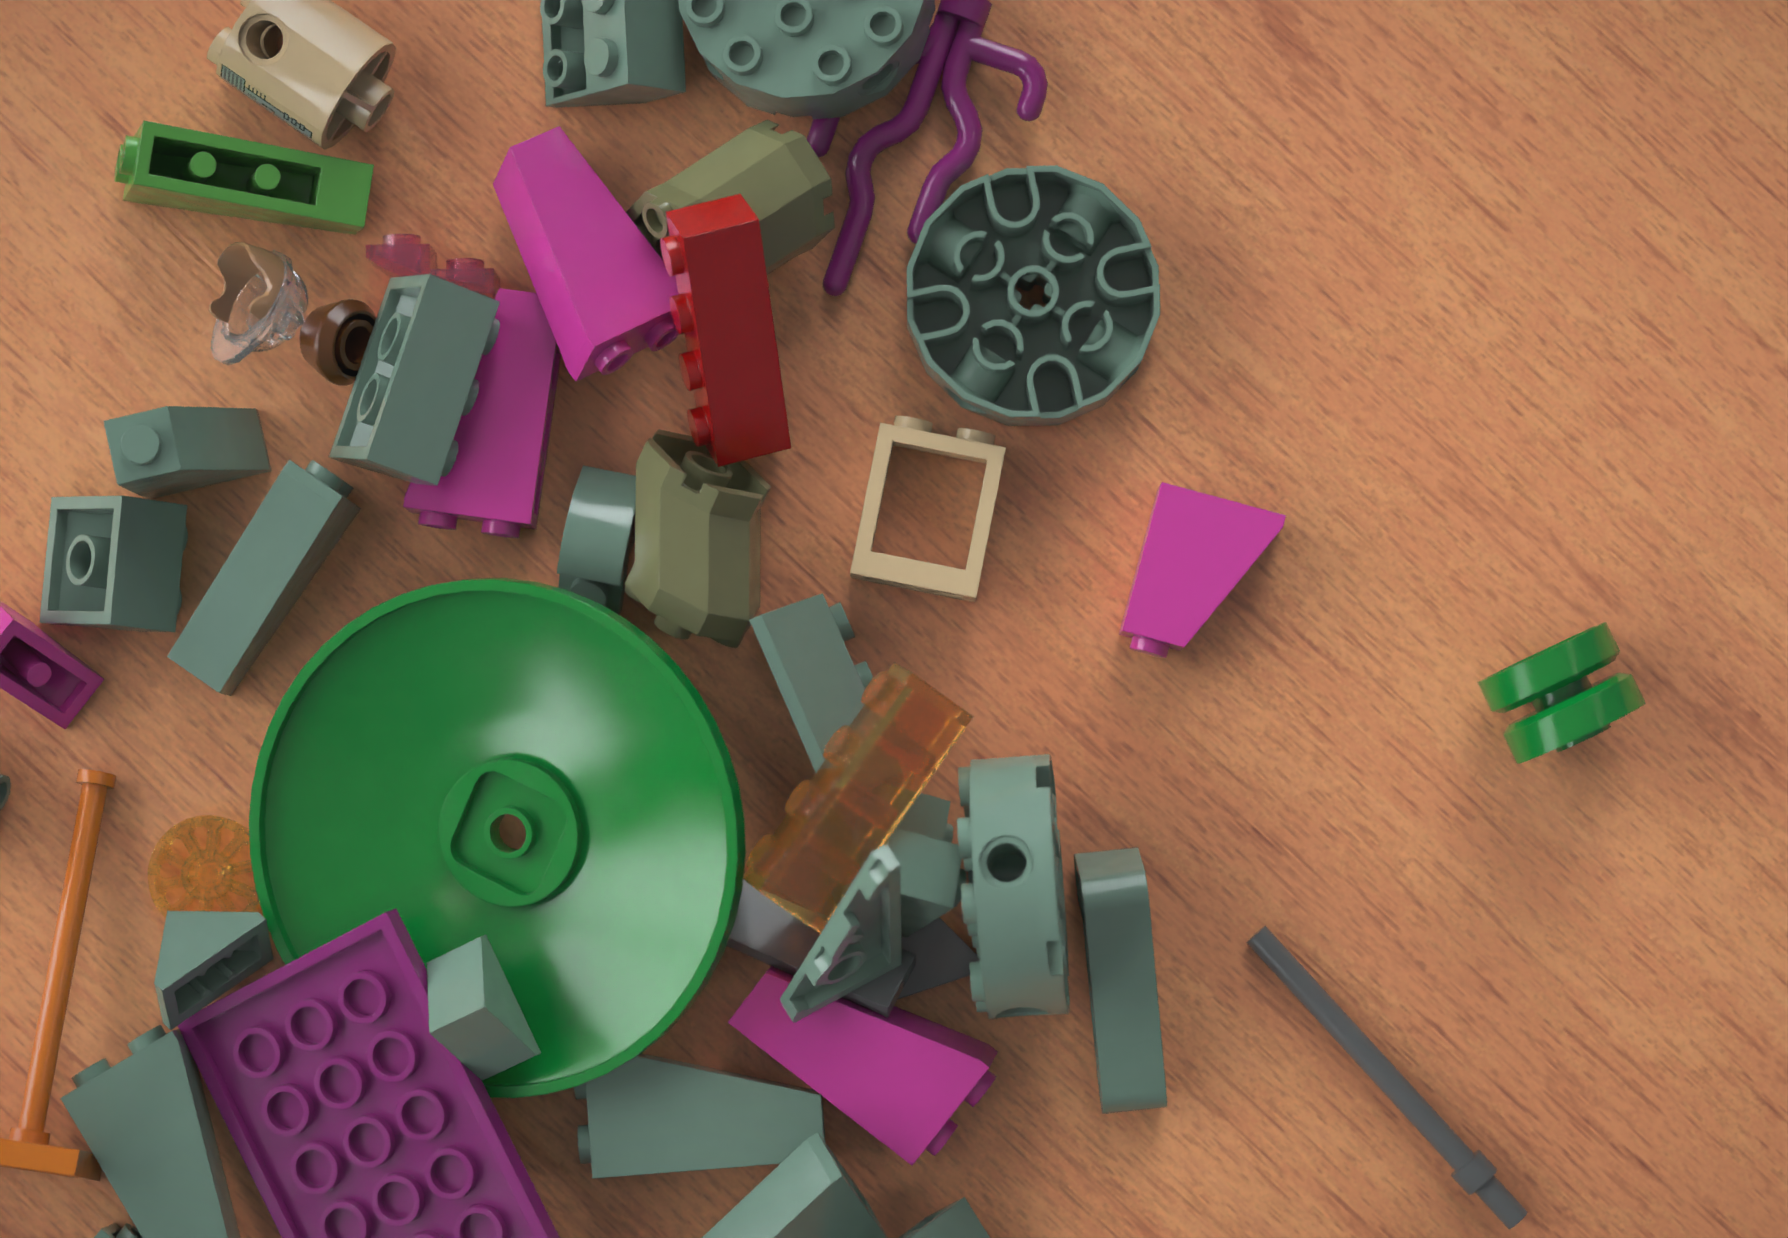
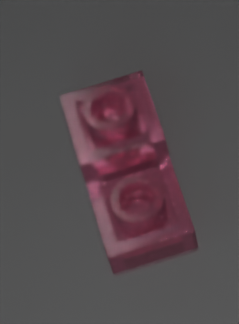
(406, 256)

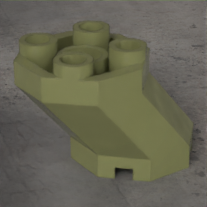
(771, 172)
(696, 540)

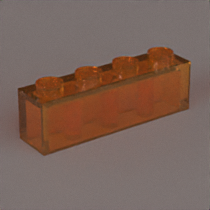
(856, 795)

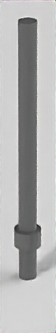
(1471, 1169)

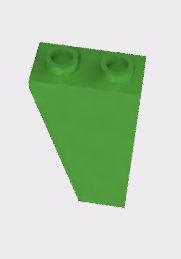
(242, 179)

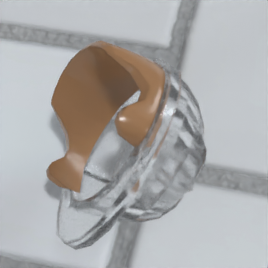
(259, 303)

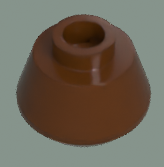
(336, 339)

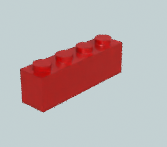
(727, 329)

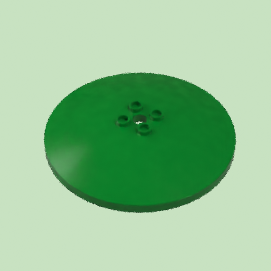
(530, 705)

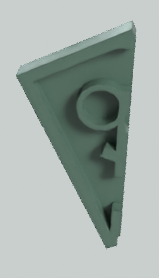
(856, 942)

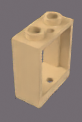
(915, 574)

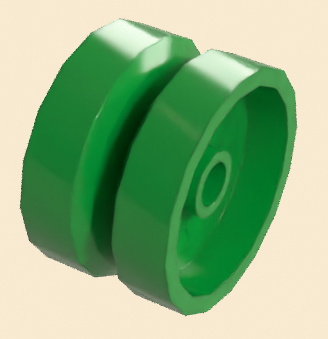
(1563, 698)

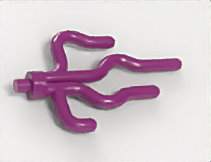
(951, 45)

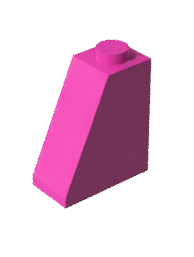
(1189, 564)

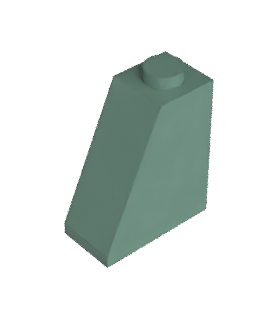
(185, 448)

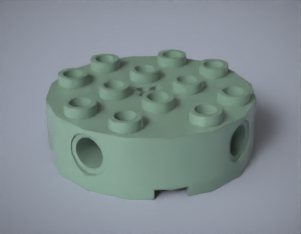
(809, 53)
(1019, 233)
(1014, 886)

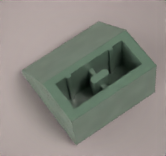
(611, 51)

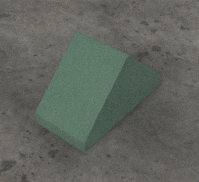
(206, 957)
(476, 1010)

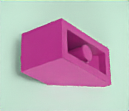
(42, 670)

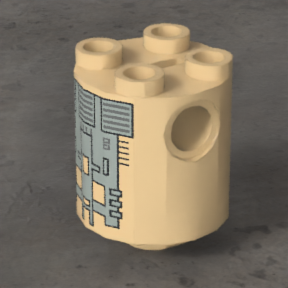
(323, 75)

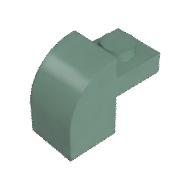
(599, 537)

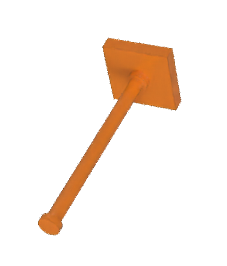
(29, 1144)

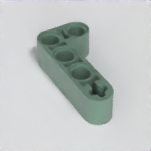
(1121, 979)

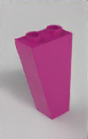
(585, 257)
(504, 434)
(886, 1073)

